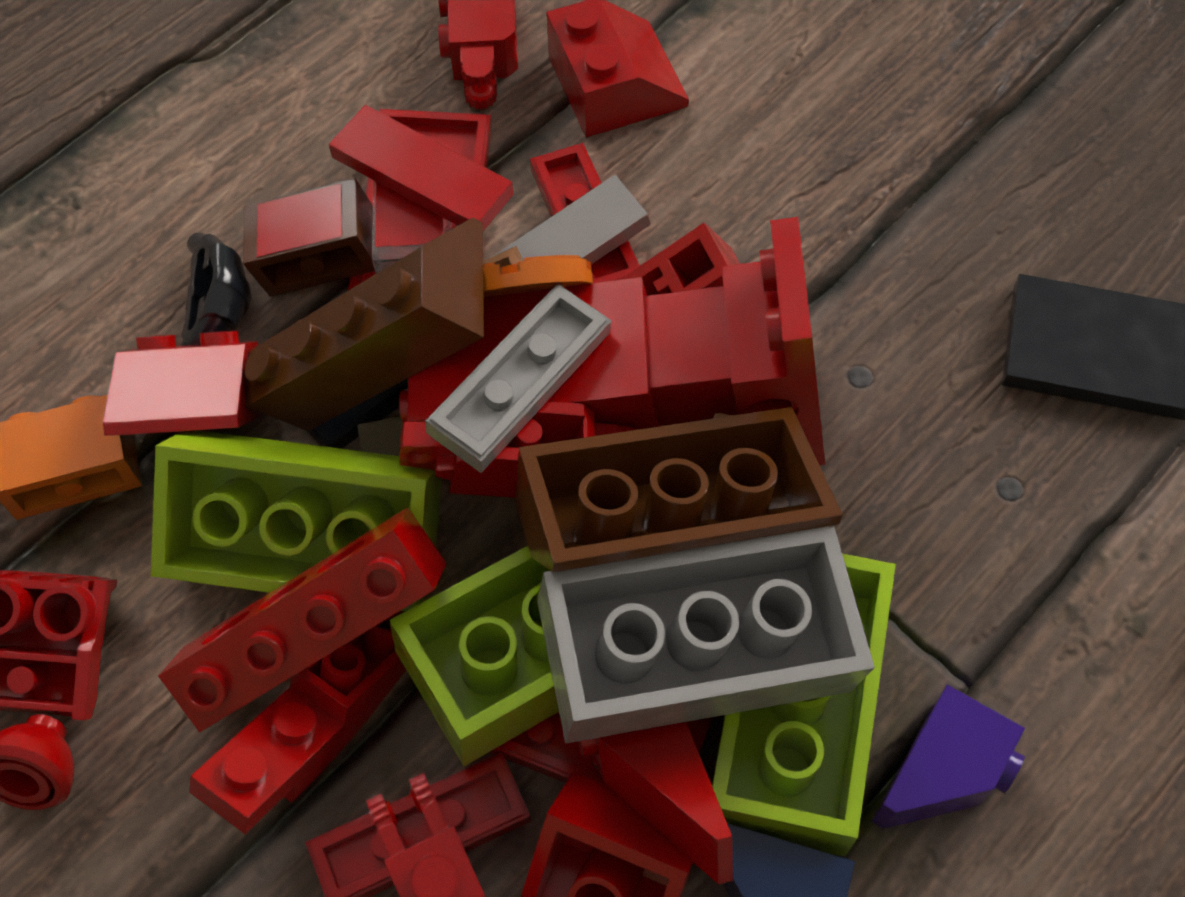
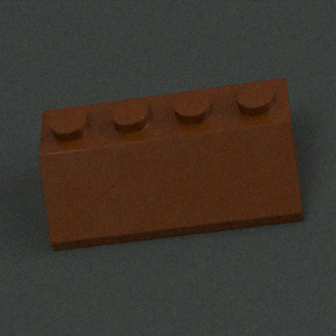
(373, 333)
(670, 489)

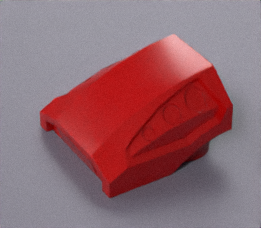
(51, 641)

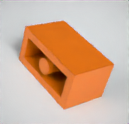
(63, 458)

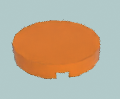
(536, 274)

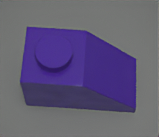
(953, 761)

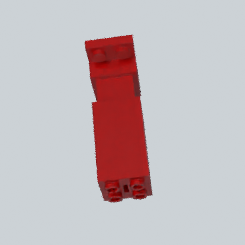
(675, 351)

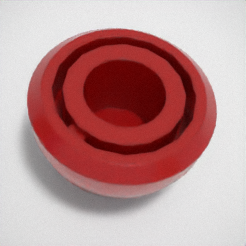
(35, 764)

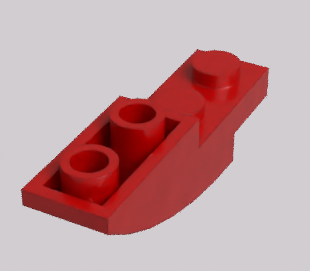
(300, 730)

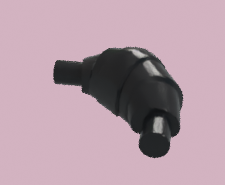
(216, 290)

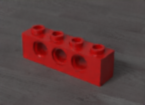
(304, 620)

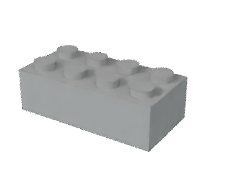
(701, 633)

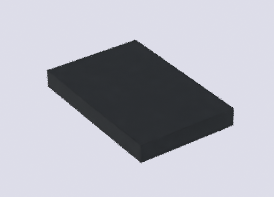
(1097, 346)

